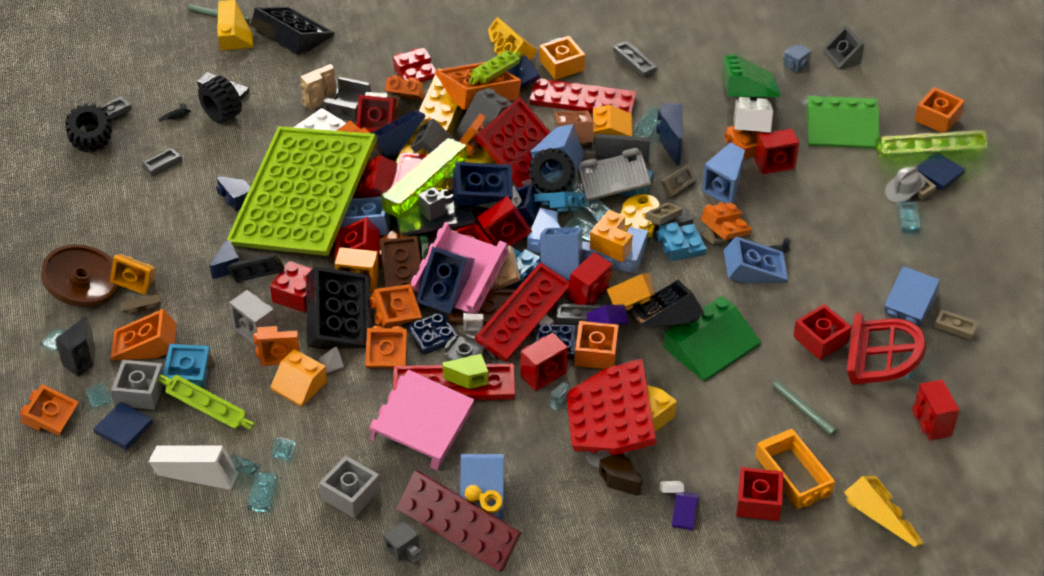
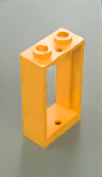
(790, 440)

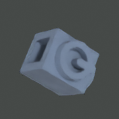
(796, 57)

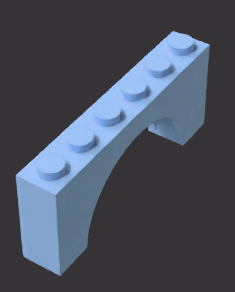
(549, 219)

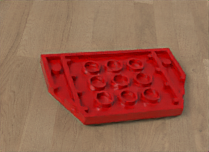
(612, 411)

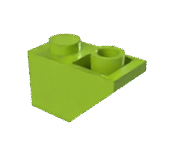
(467, 371)

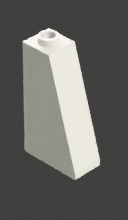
(195, 464)

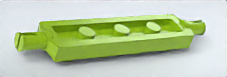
(495, 67)
(206, 402)

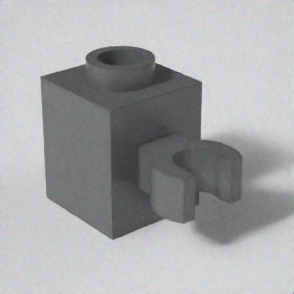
(433, 203)
(403, 542)

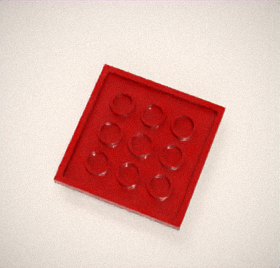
(512, 138)

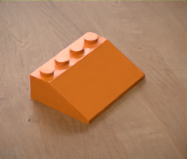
(457, 84)

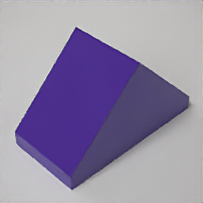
(609, 314)
(685, 510)

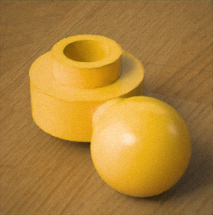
(474, 494)

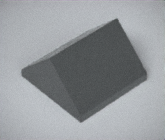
(845, 48)

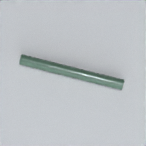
(207, 11)
(804, 408)

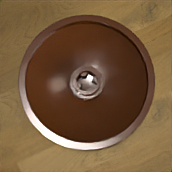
(78, 275)

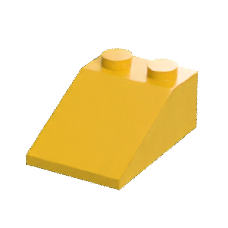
(662, 407)

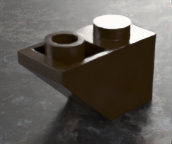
(619, 474)

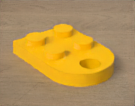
(636, 212)

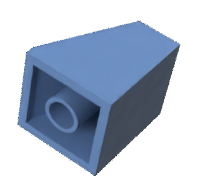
(566, 140)
(724, 174)
(561, 249)
(912, 296)
(486, 473)

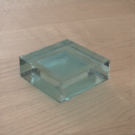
(559, 395)

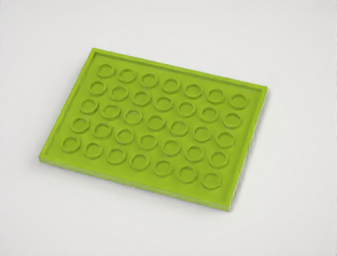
(302, 190)

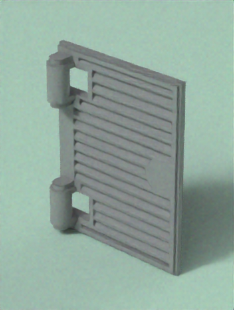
(614, 175)

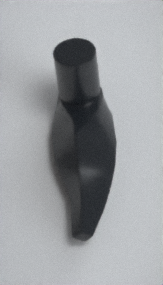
(175, 114)
(784, 247)

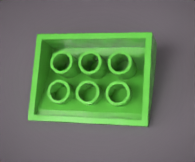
(842, 122)

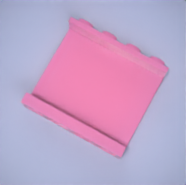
(485, 269)
(423, 416)

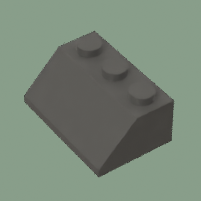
(613, 145)

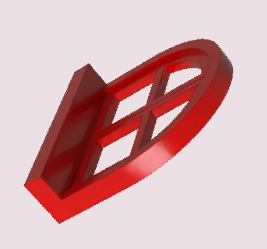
(859, 349)

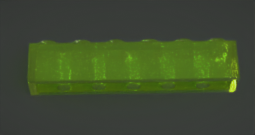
(931, 143)
(422, 177)

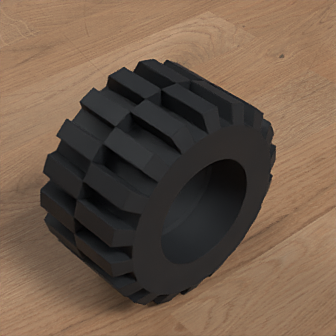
(219, 99)
(88, 115)
(544, 157)

